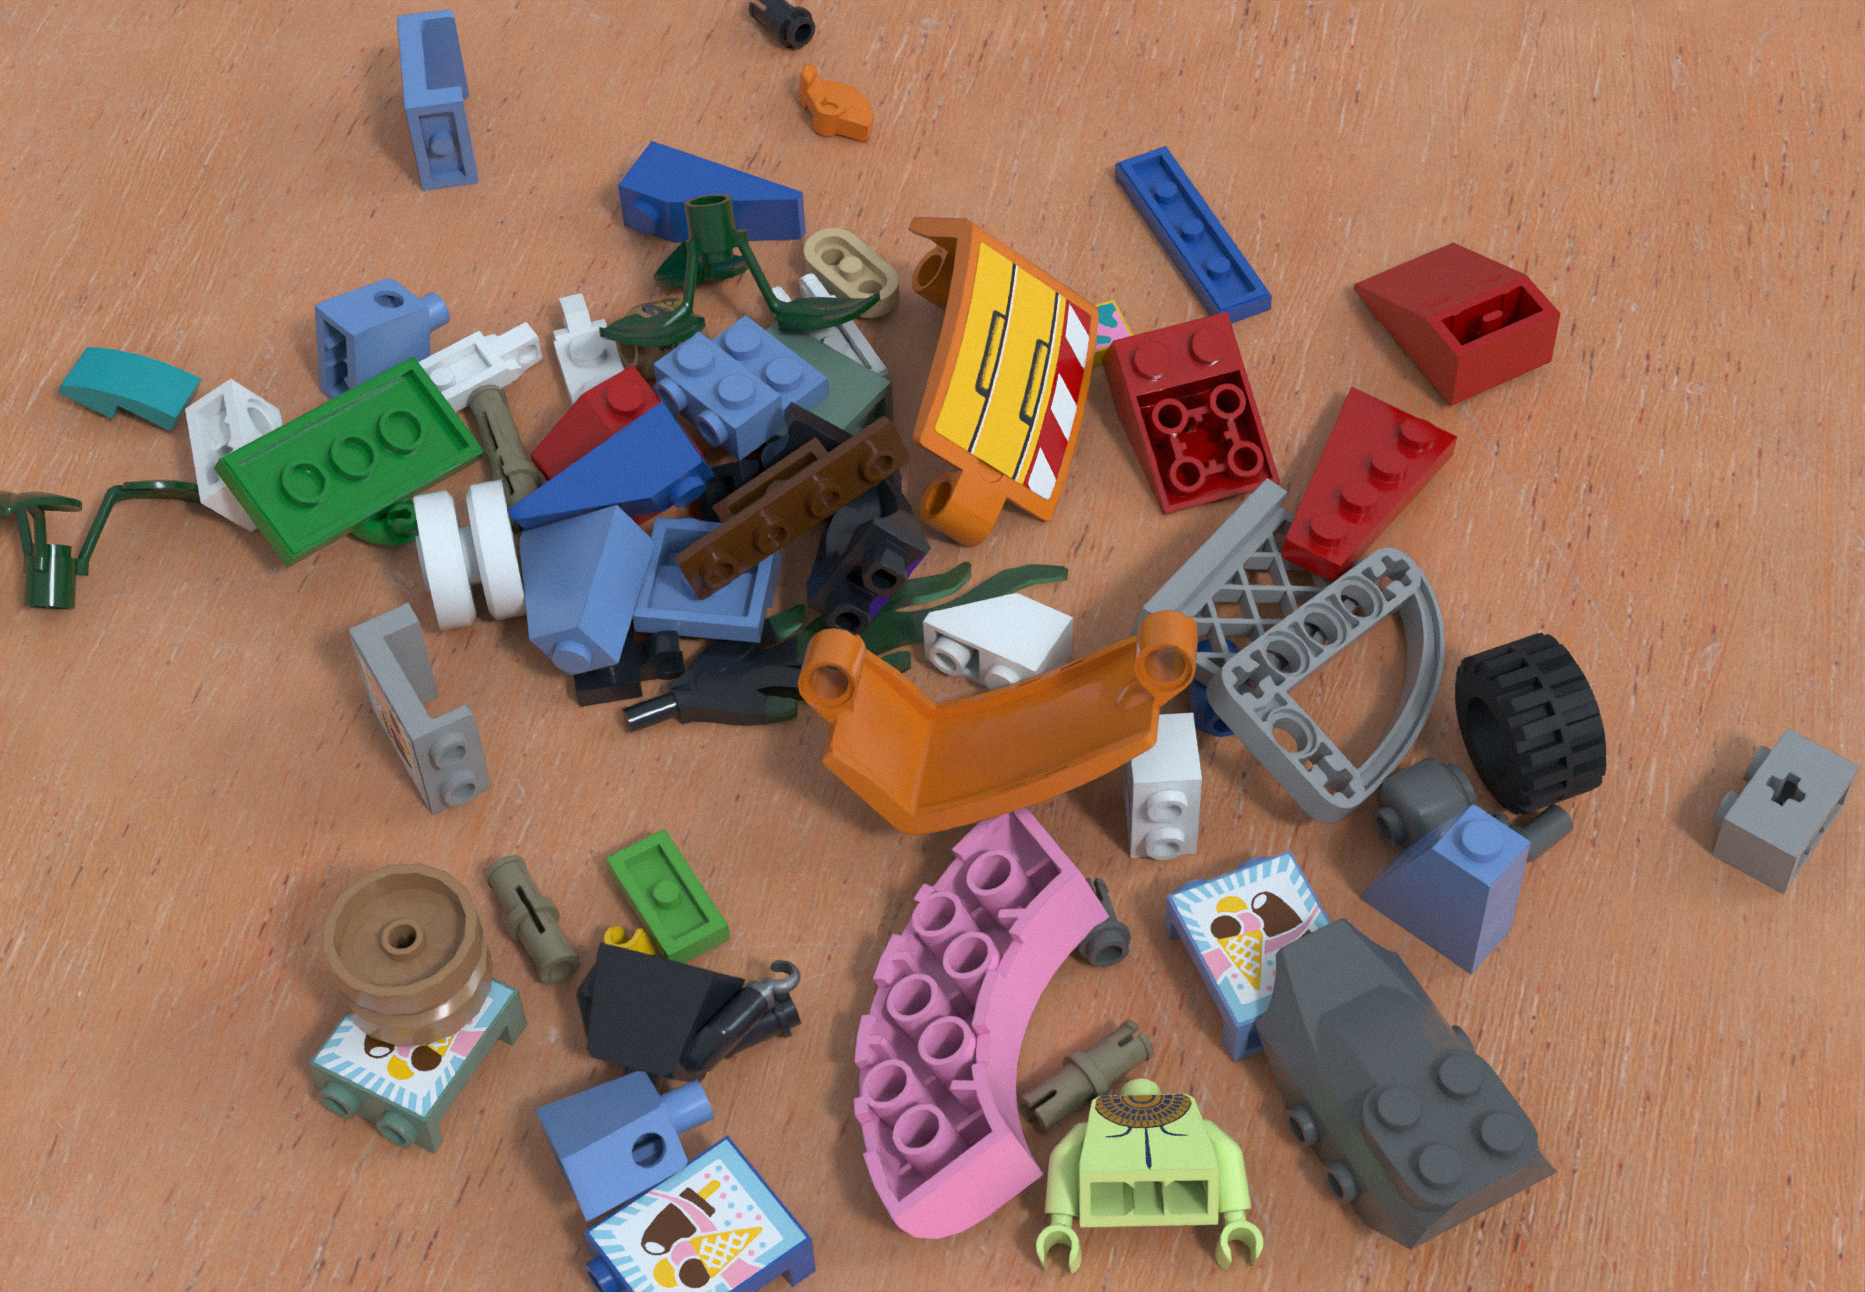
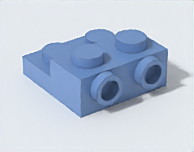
(737, 385)
(671, 605)

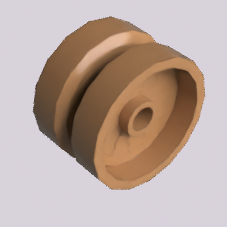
(408, 954)

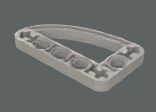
(1271, 706)

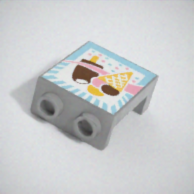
(438, 752)

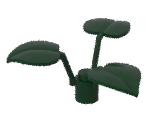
(711, 257)
(49, 567)

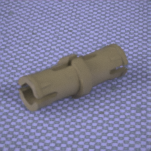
(520, 894)
(1085, 1076)

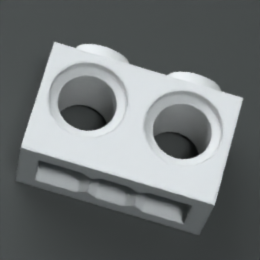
(219, 425)
(1165, 792)

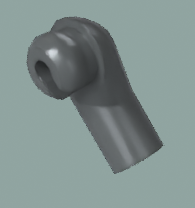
(1543, 830)

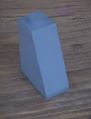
(583, 586)
(1455, 886)

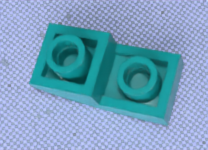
(117, 379)

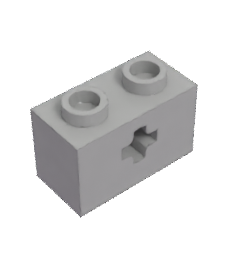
(1783, 809)

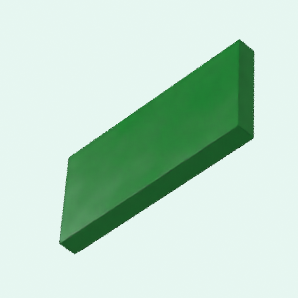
(349, 461)

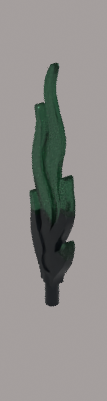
(759, 685)

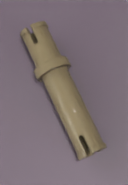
(503, 446)

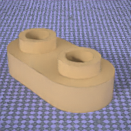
(851, 269)

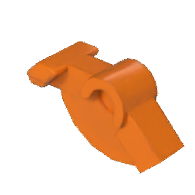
(835, 107)

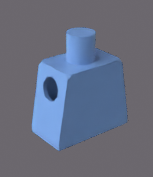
(373, 332)
(621, 1137)

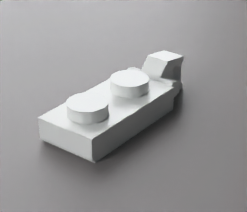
(580, 350)
(482, 362)

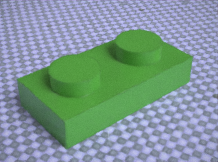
(667, 898)

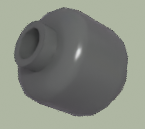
(1421, 800)

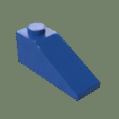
(667, 177)
(638, 469)

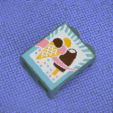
(410, 1086)

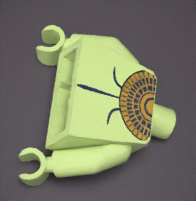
(1146, 1164)

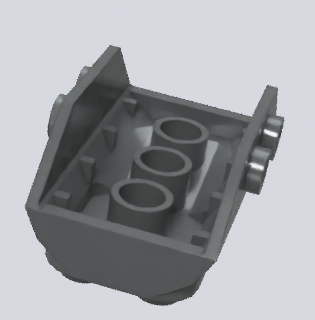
(1390, 1090)

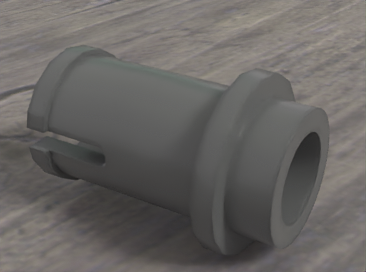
(1109, 940)

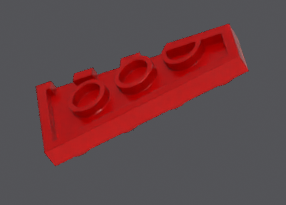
(1362, 483)

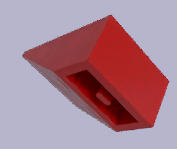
(1464, 319)
(1190, 412)

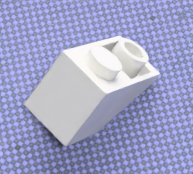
(998, 640)

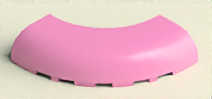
(952, 1025)

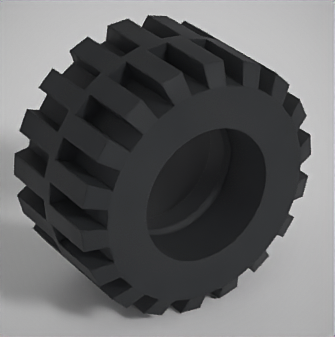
(1530, 723)

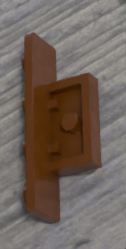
(789, 502)

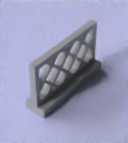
(1221, 562)

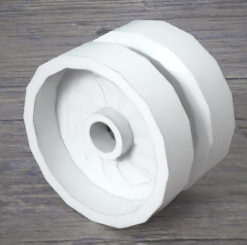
(469, 555)

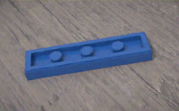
(1192, 235)

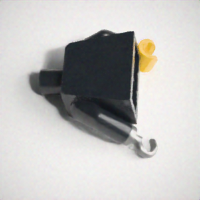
(666, 1012)

